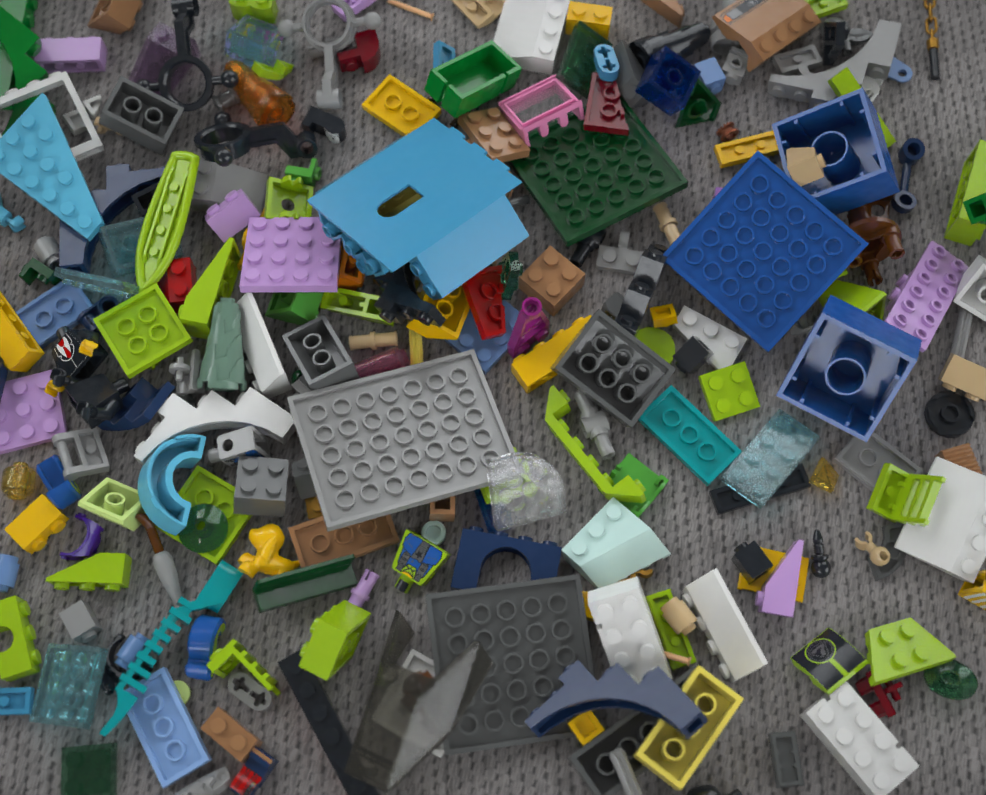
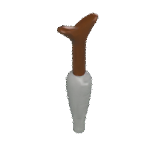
(162, 560)

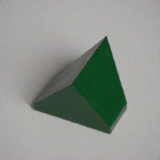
(700, 107)

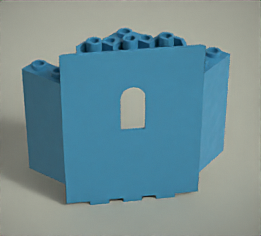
(445, 234)

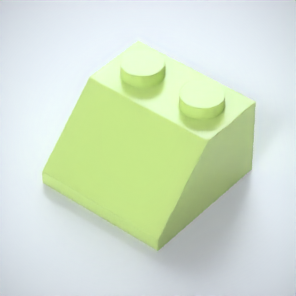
(114, 503)

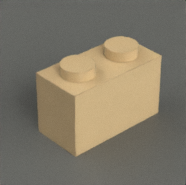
(965, 376)

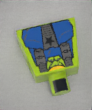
(417, 560)

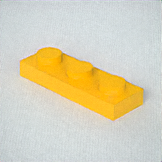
(743, 149)

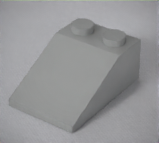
(216, 182)

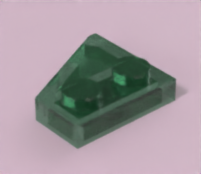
(510, 272)

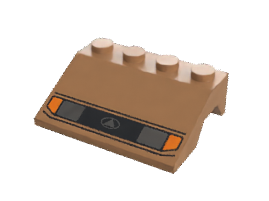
(765, 26)

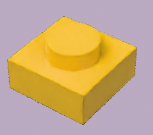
(663, 315)
(585, 727)

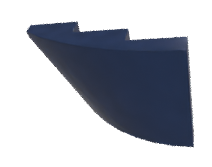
(138, 406)

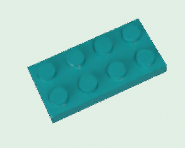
(689, 435)

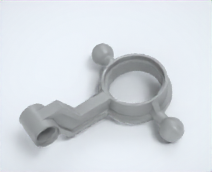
(330, 96)

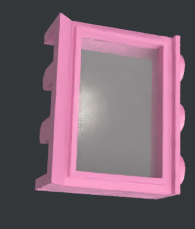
(539, 105)

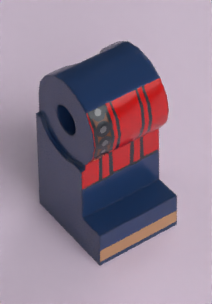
(253, 772)

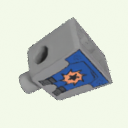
(241, 442)

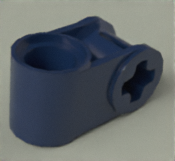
(94, 311)

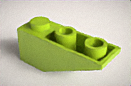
(100, 570)

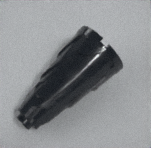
(680, 40)

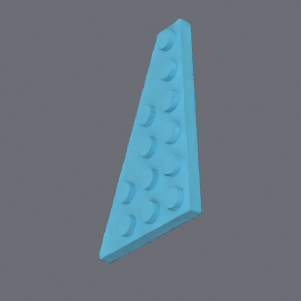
(43, 166)

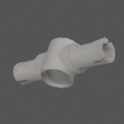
(595, 425)

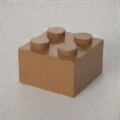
(552, 280)

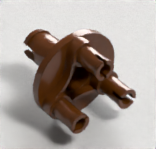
(883, 240)

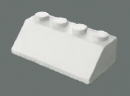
(260, 351)
(723, 626)

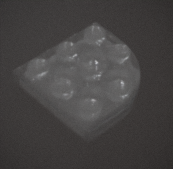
(523, 489)

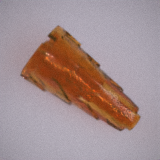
(261, 97)

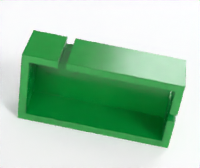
(472, 78)

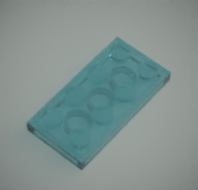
(769, 458)

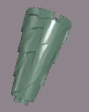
(223, 358)

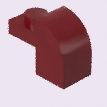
(365, 55)

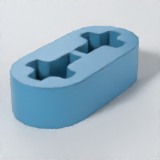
(603, 63)

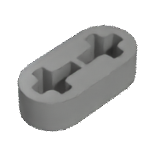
(246, 696)

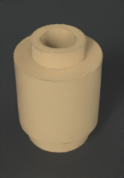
(679, 616)

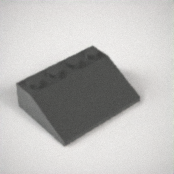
(613, 368)

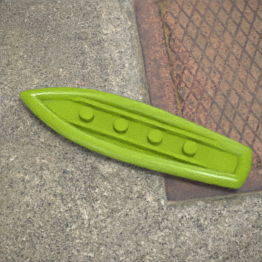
(165, 218)

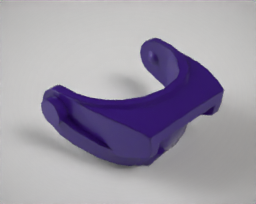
(89, 545)

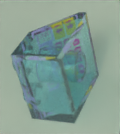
(253, 41)

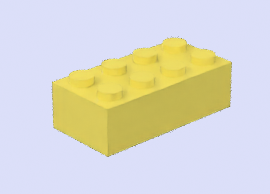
(668, 751)

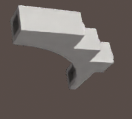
(871, 61)

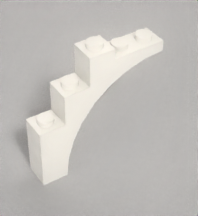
(217, 413)

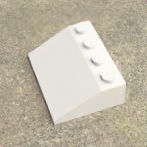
(532, 32)
(956, 526)

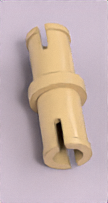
(667, 222)
(373, 340)

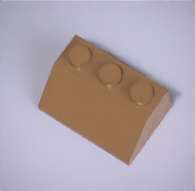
(115, 15)

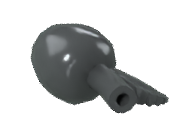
(855, 36)

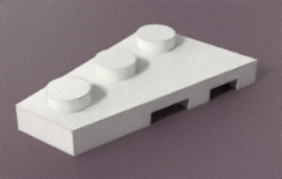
(719, 339)

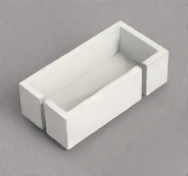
(627, 628)
(859, 741)

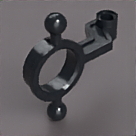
(184, 12)
(244, 138)

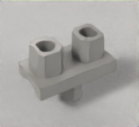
(186, 373)

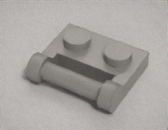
(88, 449)

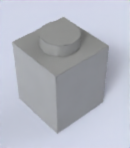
(81, 622)

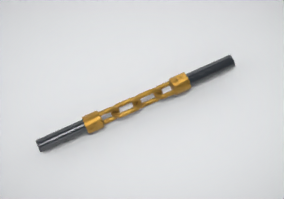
(932, 42)

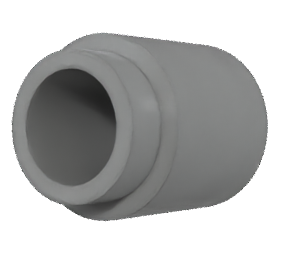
(47, 251)

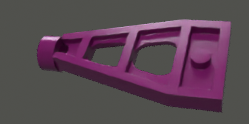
(529, 327)

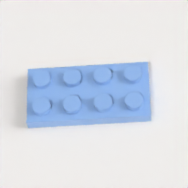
(166, 729)

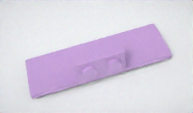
(925, 293)

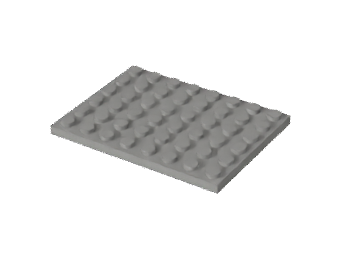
(399, 438)

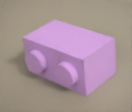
(231, 214)

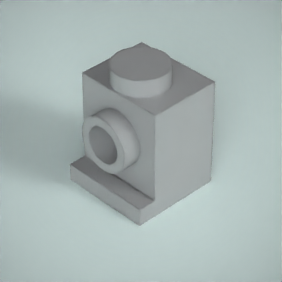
(735, 66)

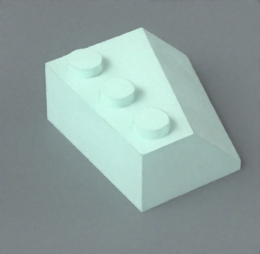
(613, 546)

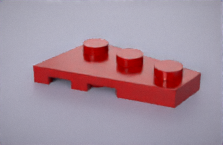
(485, 301)

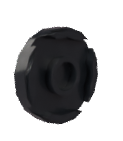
(945, 420)

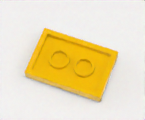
(400, 106)

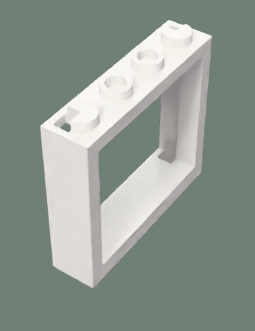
(54, 80)

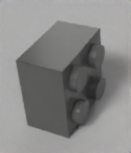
(261, 486)

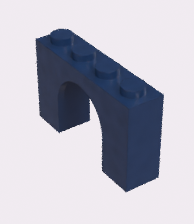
(479, 546)

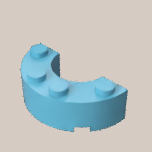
(155, 482)

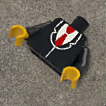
(76, 354)

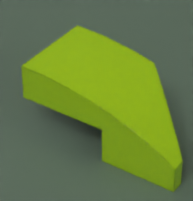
(278, 72)

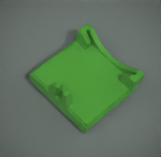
(636, 470)

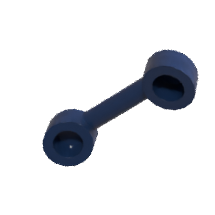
(908, 155)

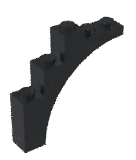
(641, 290)
(401, 299)

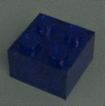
(668, 81)

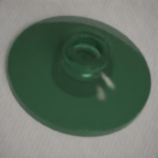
(213, 533)
(951, 680)

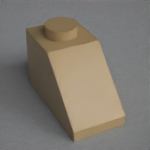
(805, 164)

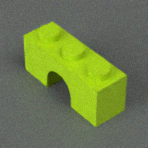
(21, 657)

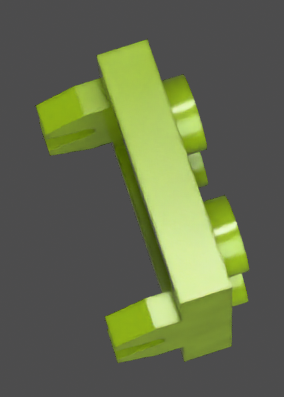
(292, 190)

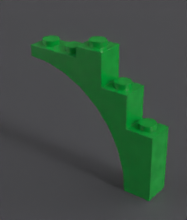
(21, 46)

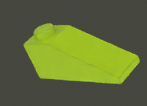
(353, 304)

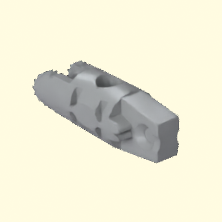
(210, 784)

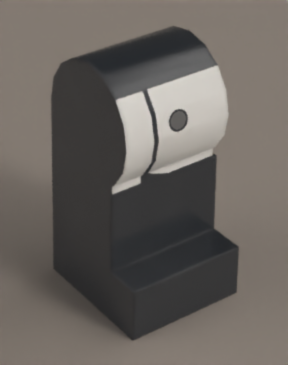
(324, 124)

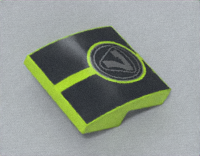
(829, 660)

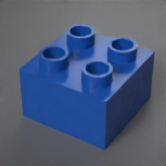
(852, 147)
(850, 368)

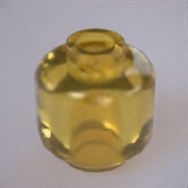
(18, 481)

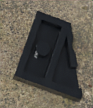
(834, 41)

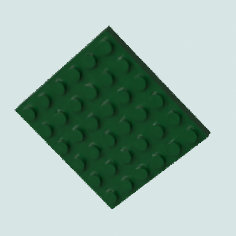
(595, 177)

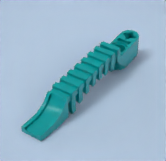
(211, 597)

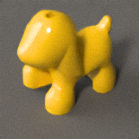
(267, 542)

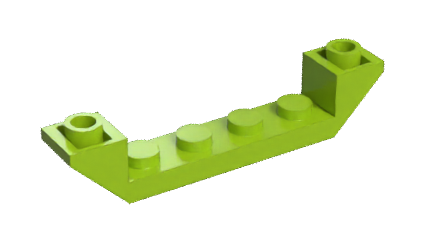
(624, 490)

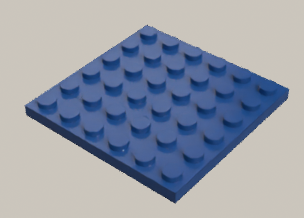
(763, 251)

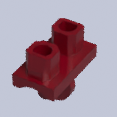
(883, 705)

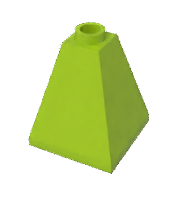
(862, 297)

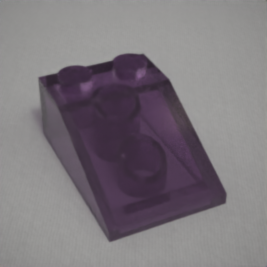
(156, 51)

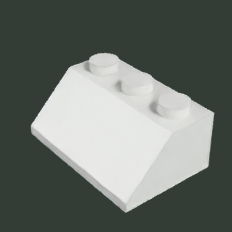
(972, 289)

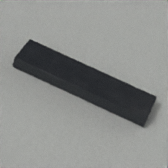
(727, 499)

